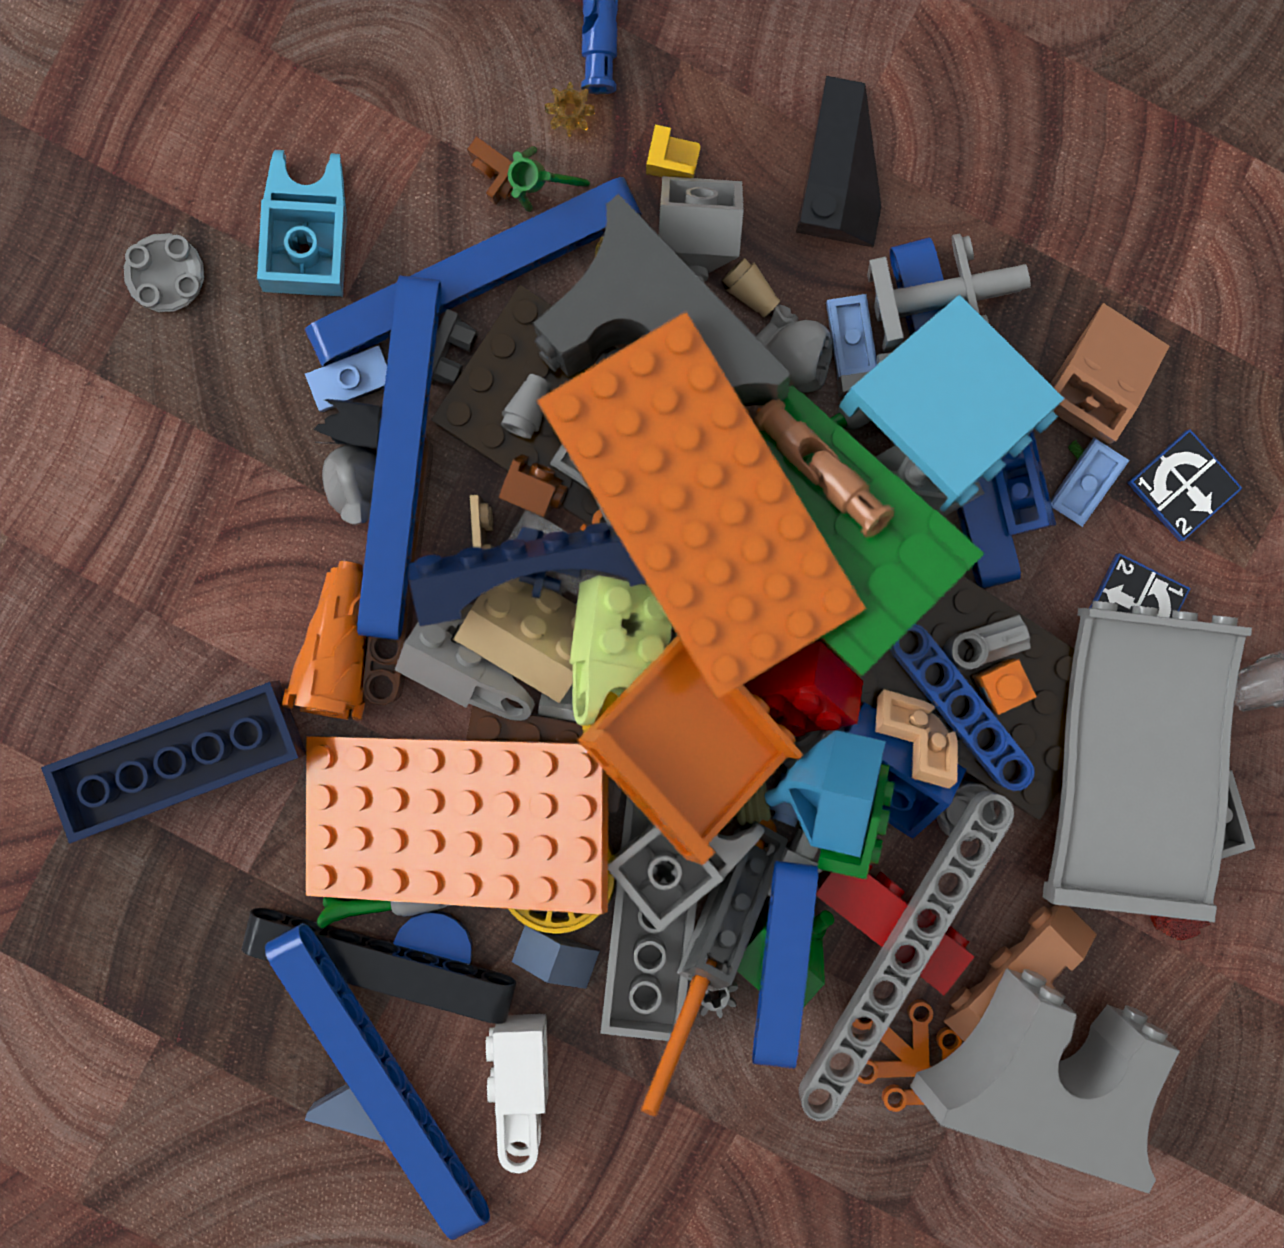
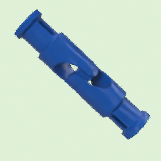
(599, 45)

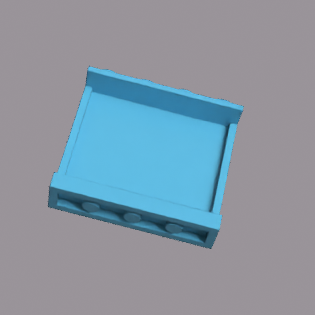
(956, 400)

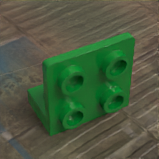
(871, 849)

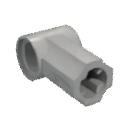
(990, 642)

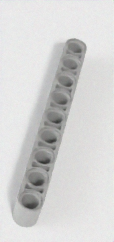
(904, 975)

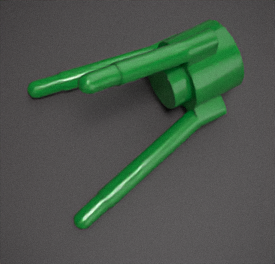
(530, 176)

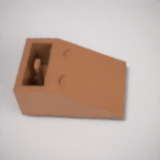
(1107, 375)

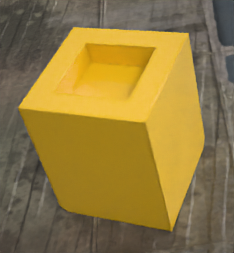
(671, 155)

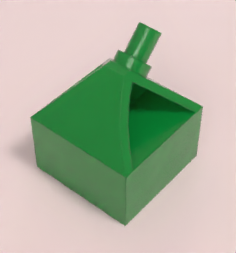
(752, 960)

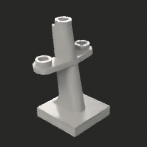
(898, 303)

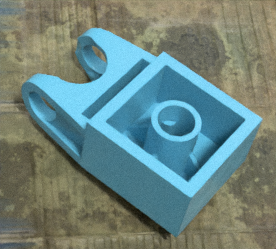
(297, 216)

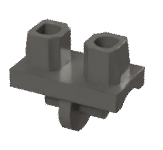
(451, 332)

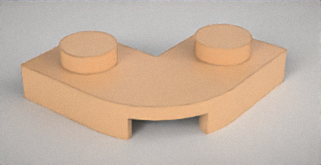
(933, 746)

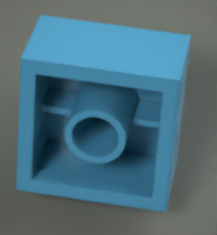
(833, 790)

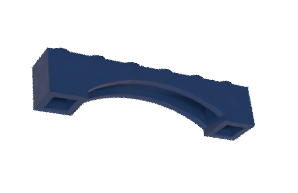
(450, 583)

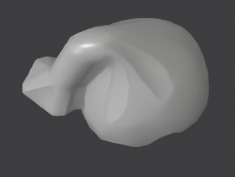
(800, 347)
(349, 481)

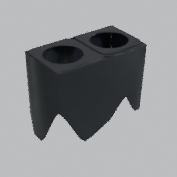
(353, 425)

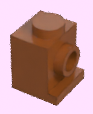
(533, 487)

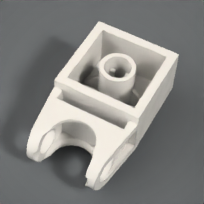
(518, 1085)

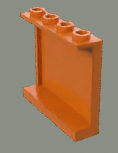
(685, 752)

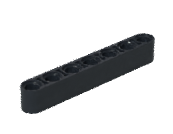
(394, 968)

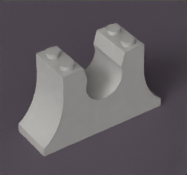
(1071, 1112)

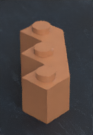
(1053, 942)

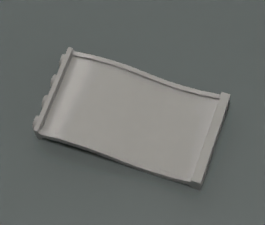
(1146, 762)

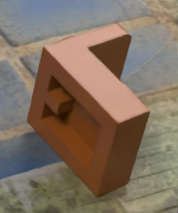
(489, 163)

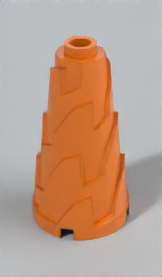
(331, 661)

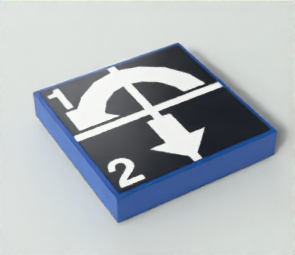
(1184, 485)
(1137, 585)

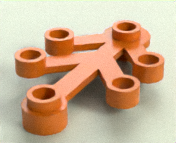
(911, 1059)

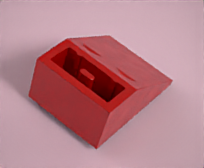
(810, 691)

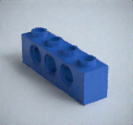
(1025, 491)

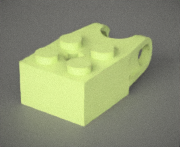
(604, 653)

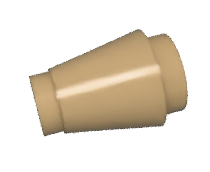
(751, 287)

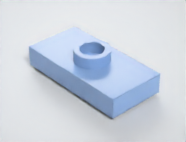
(851, 335)
(348, 378)
(1088, 481)

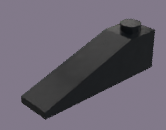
(842, 179)

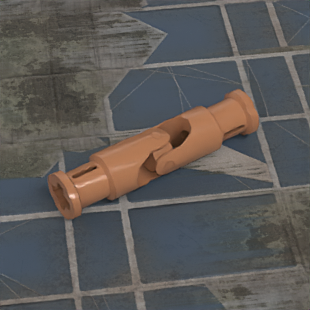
(839, 482)

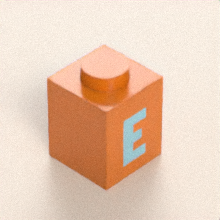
(1004, 686)

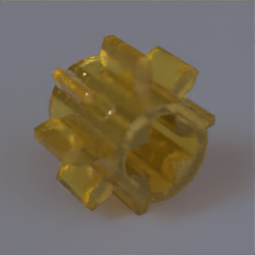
(560, 103)

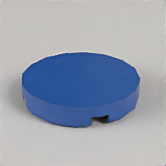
(437, 935)

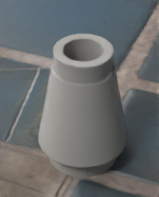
(523, 413)

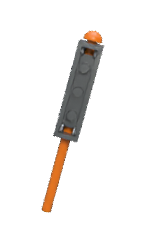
(719, 944)

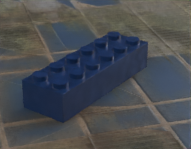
(173, 761)

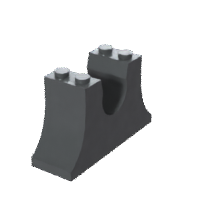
(640, 287)

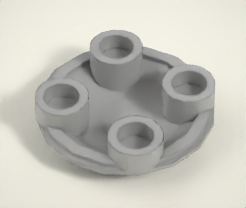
(163, 272)

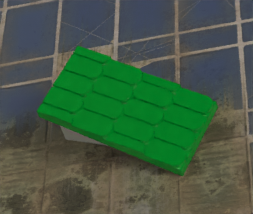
(895, 571)

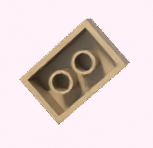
(524, 635)

